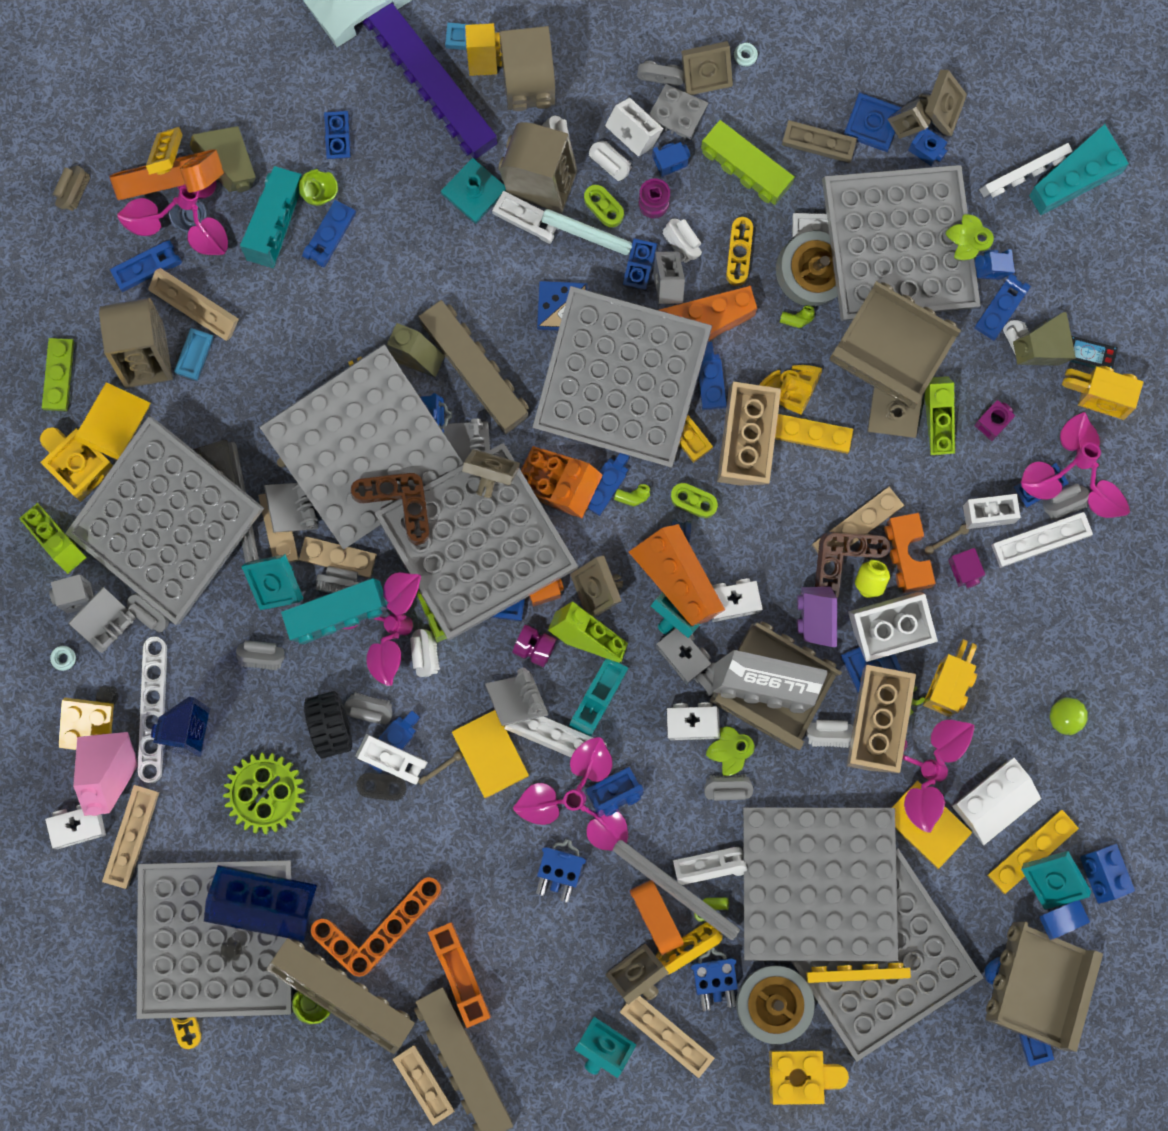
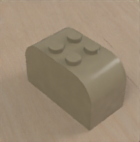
(528, 68)
(539, 166)
(135, 342)

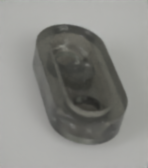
(381, 787)

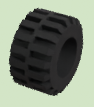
(328, 724)

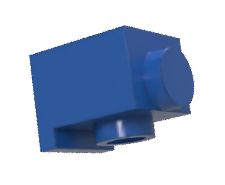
(928, 154)
(671, 158)
(994, 264)

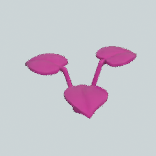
(207, 237)
(1078, 436)
(385, 658)
(927, 804)
(540, 806)

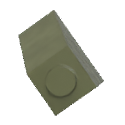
(233, 156)
(1046, 343)
(414, 350)

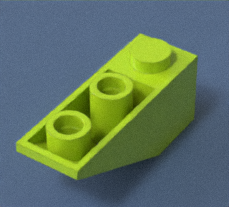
(940, 415)
(52, 538)
(586, 633)

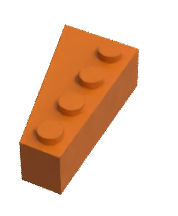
(720, 310)
(678, 574)

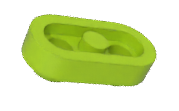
(603, 207)
(694, 499)

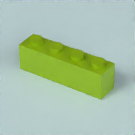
(747, 163)

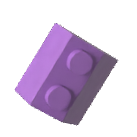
(818, 615)

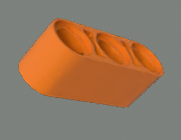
(656, 917)

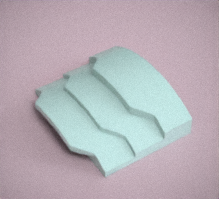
(341, 16)

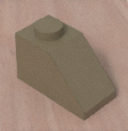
(910, 119)

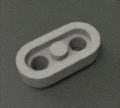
(661, 74)

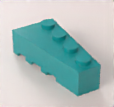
(1081, 171)
(271, 217)
(335, 611)

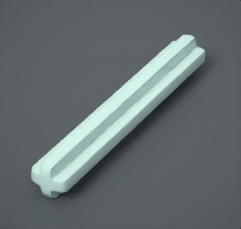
(586, 232)

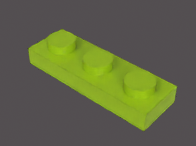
(58, 374)

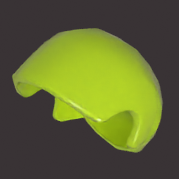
(318, 187)
(1068, 716)
(306, 1011)

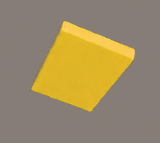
(112, 421)
(490, 754)
(944, 838)

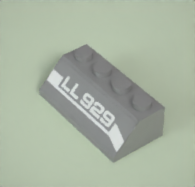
(768, 681)

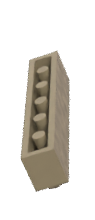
(473, 366)
(340, 995)
(463, 1062)

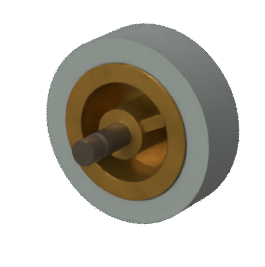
(807, 269)
(775, 1004)

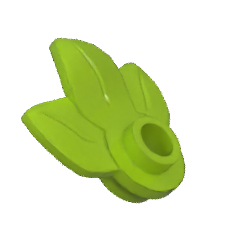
(966, 238)
(727, 752)

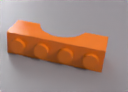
(459, 974)

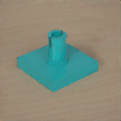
(473, 190)
(272, 582)
(672, 617)
(1056, 880)
(604, 1048)

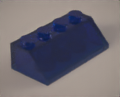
(182, 728)
(260, 903)

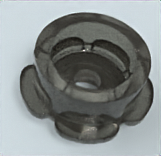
(107, 694)
(231, 950)

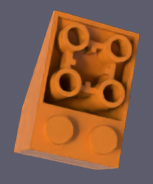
(561, 480)

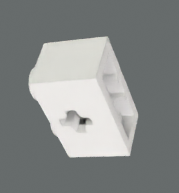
(634, 127)
(991, 511)
(747, 604)
(705, 729)
(63, 835)

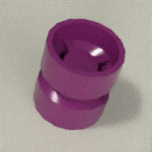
(654, 198)
(543, 645)

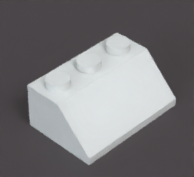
(893, 626)
(997, 801)

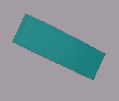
(598, 697)

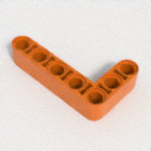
(194, 171)
(382, 932)

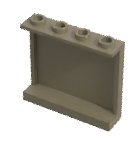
(895, 344)
(777, 722)
(1043, 987)

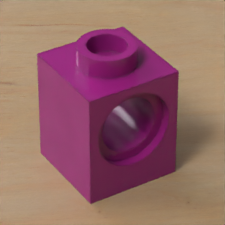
(988, 427)
(967, 568)

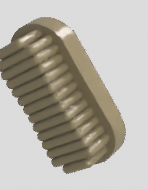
(71, 187)

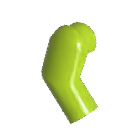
(800, 319)
(635, 497)
(716, 903)

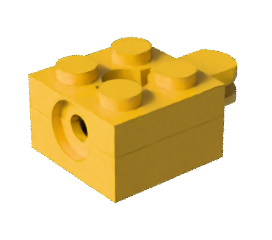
(1105, 390)
(73, 463)
(952, 681)
(802, 1077)

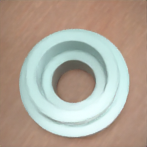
(750, 49)
(57, 652)

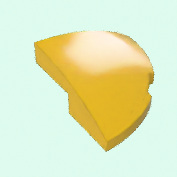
(794, 386)

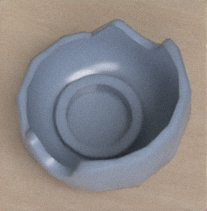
(180, 217)

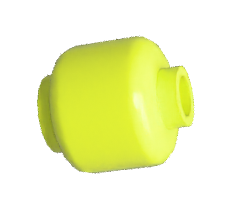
(872, 579)

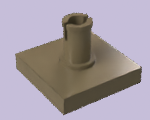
(707, 68)
(944, 102)
(892, 416)
(490, 469)
(597, 586)
(637, 975)

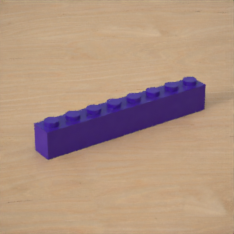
(432, 80)

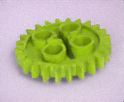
(248, 778)

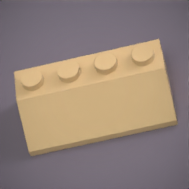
(748, 434)
(881, 719)

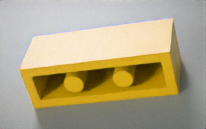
(483, 49)

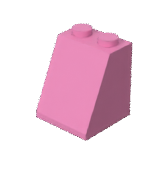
(102, 770)

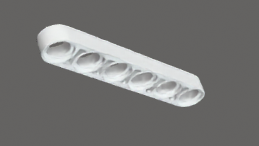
(147, 709)

